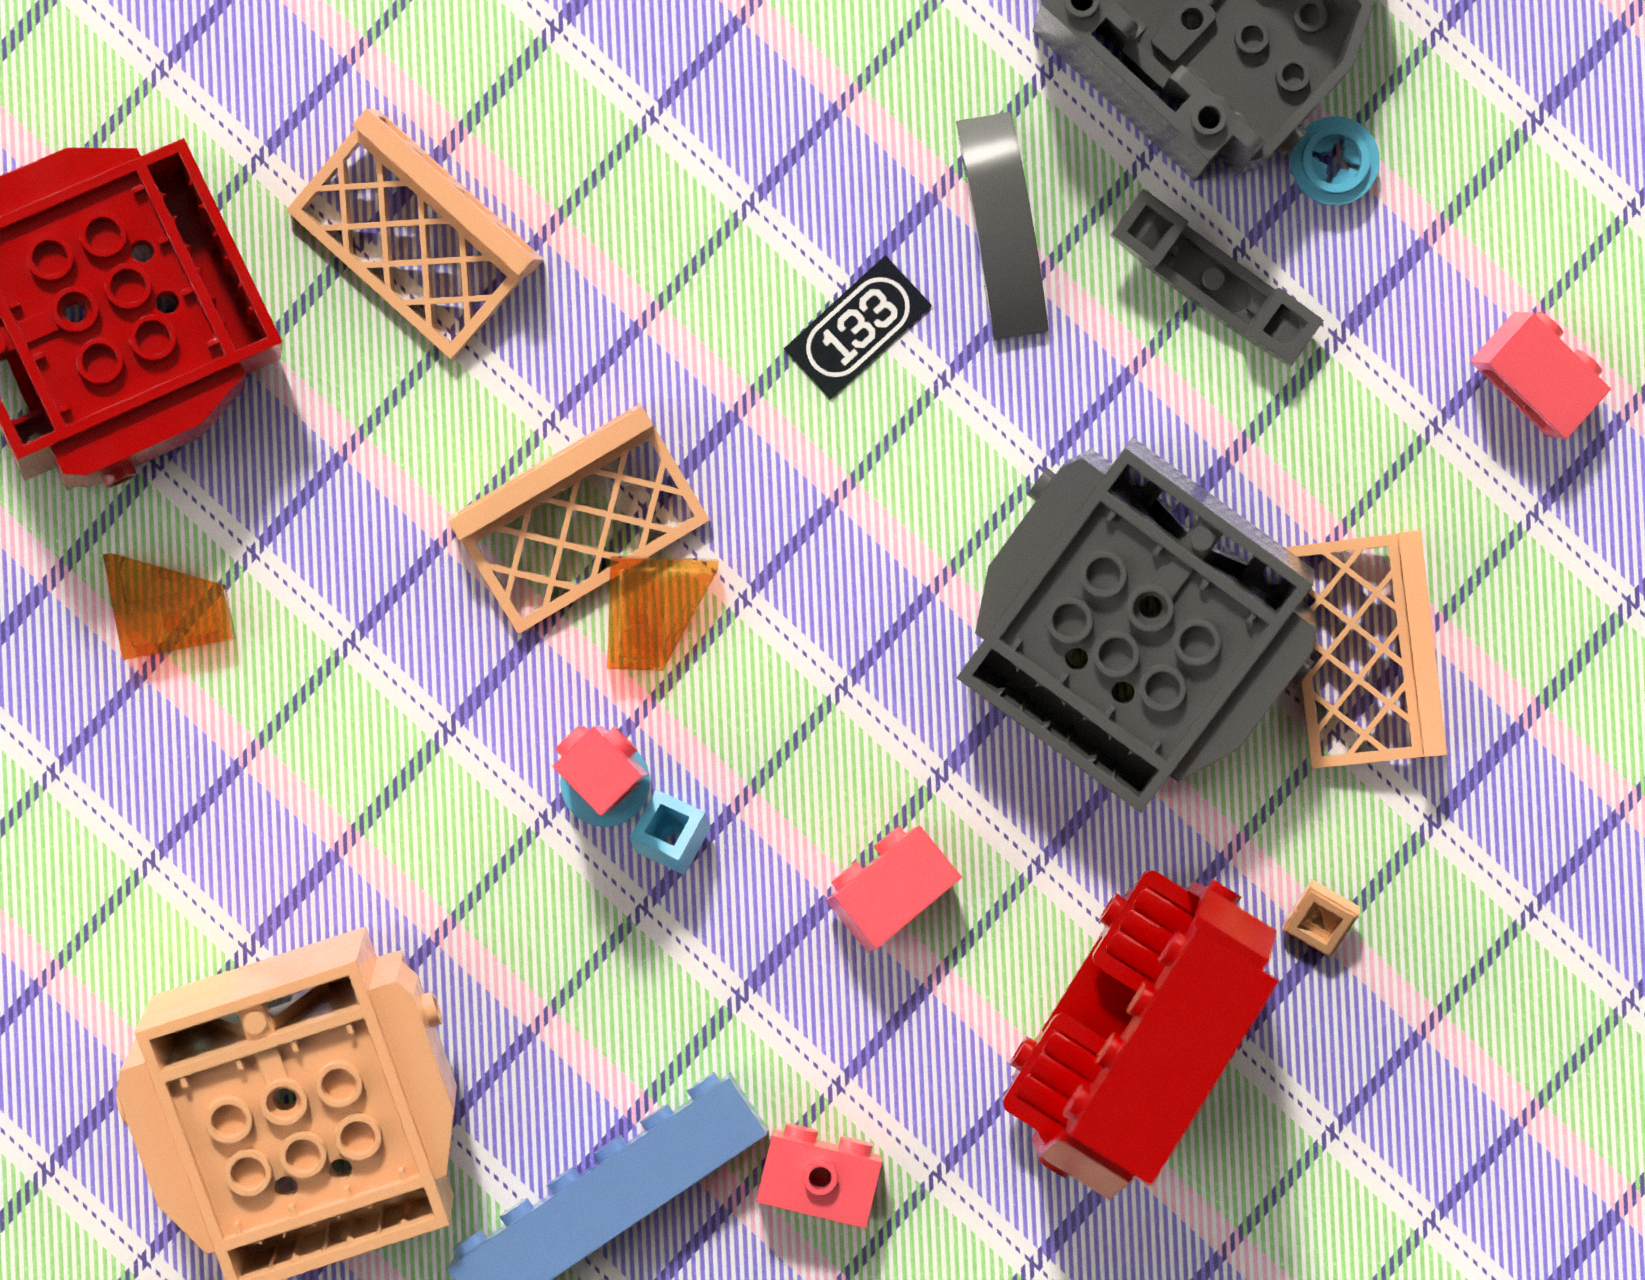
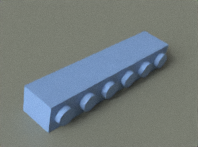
(616, 1190)

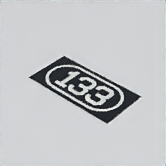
(857, 327)

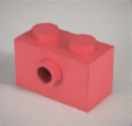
(1542, 373)
(599, 766)
(892, 887)
(819, 1175)

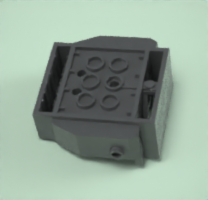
(1237, 78)
(1196, 668)

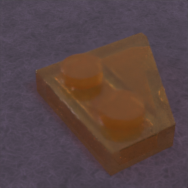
(652, 607)
(165, 608)

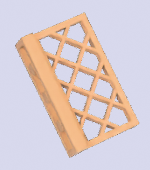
(441, 193)
(550, 478)
(1416, 650)

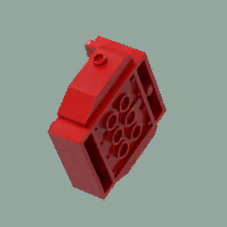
(126, 374)
(1142, 1032)

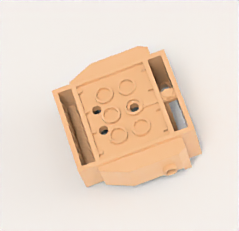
(366, 1087)

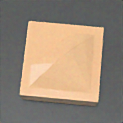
(1321, 918)

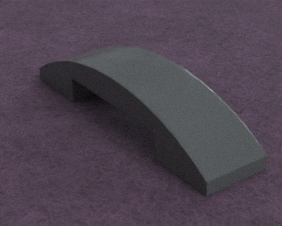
(1003, 225)
(1214, 279)

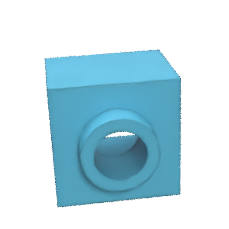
(664, 817)

